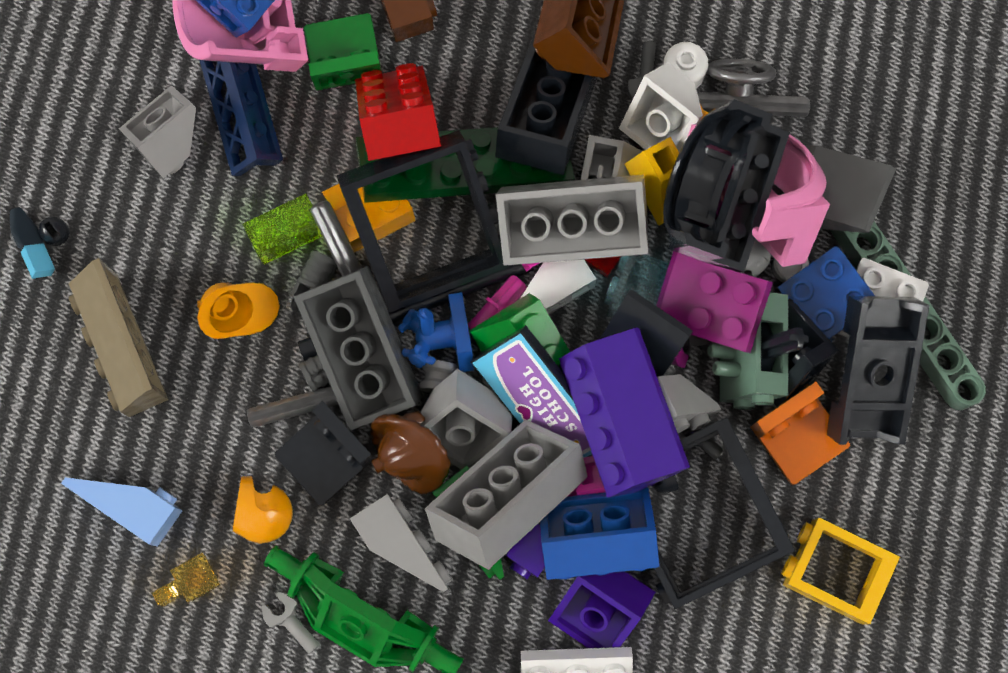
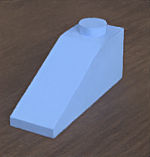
(135, 508)

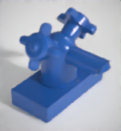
(439, 335)

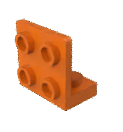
(798, 435)

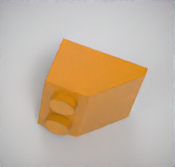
(384, 216)

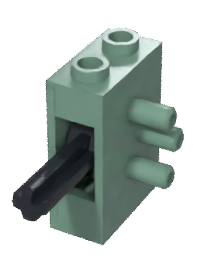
(763, 373)

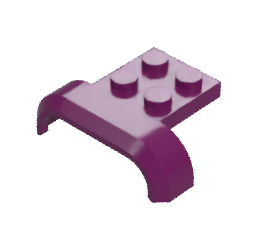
(713, 302)

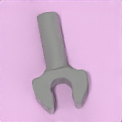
(291, 622)

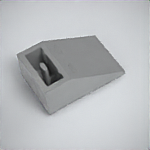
(388, 535)

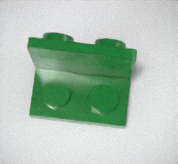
(341, 50)

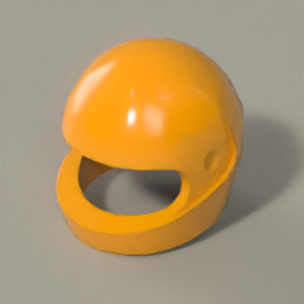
(261, 516)

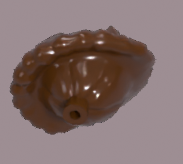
(409, 451)

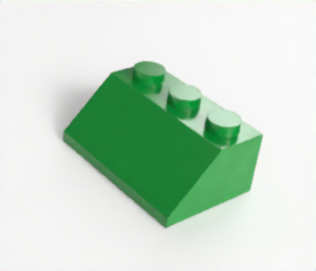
(523, 312)

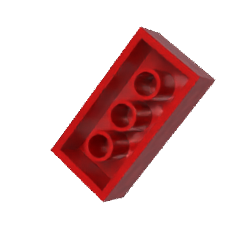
(396, 112)

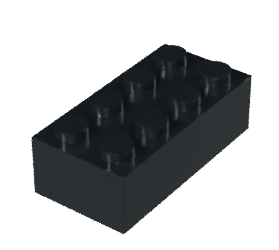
(543, 115)

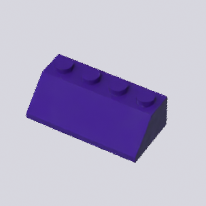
(623, 413)

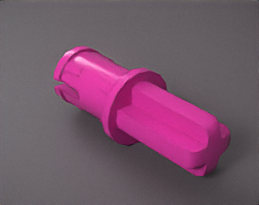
(505, 296)

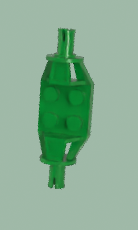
(355, 623)

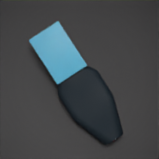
(29, 241)

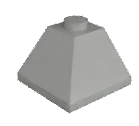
(163, 131)

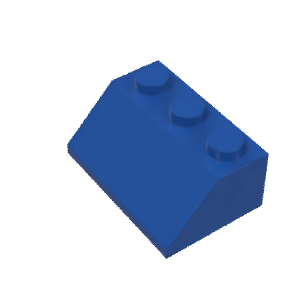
(599, 535)

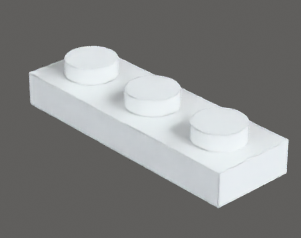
(578, 660)

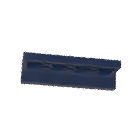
(252, 115)

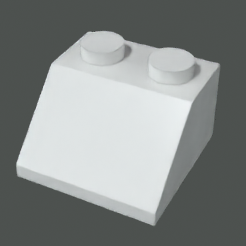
(662, 108)

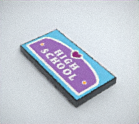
(531, 385)

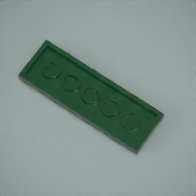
(444, 175)

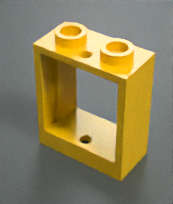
(874, 585)

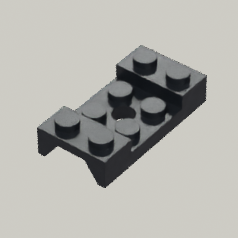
(880, 334)

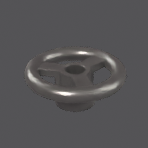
(740, 75)

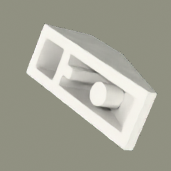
(561, 283)

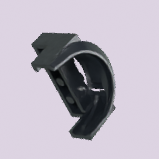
(701, 176)

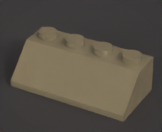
(117, 340)

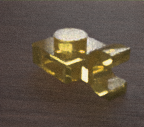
(191, 580)

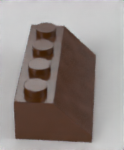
(579, 35)

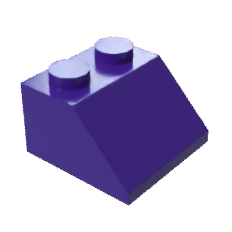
(602, 609)

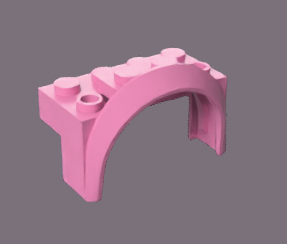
(795, 217)

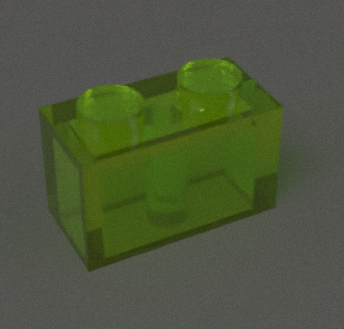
(283, 229)

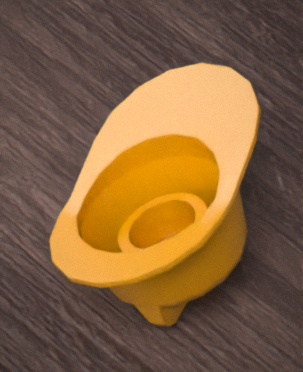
(236, 309)

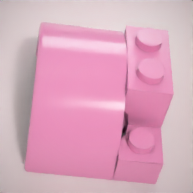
(269, 42)

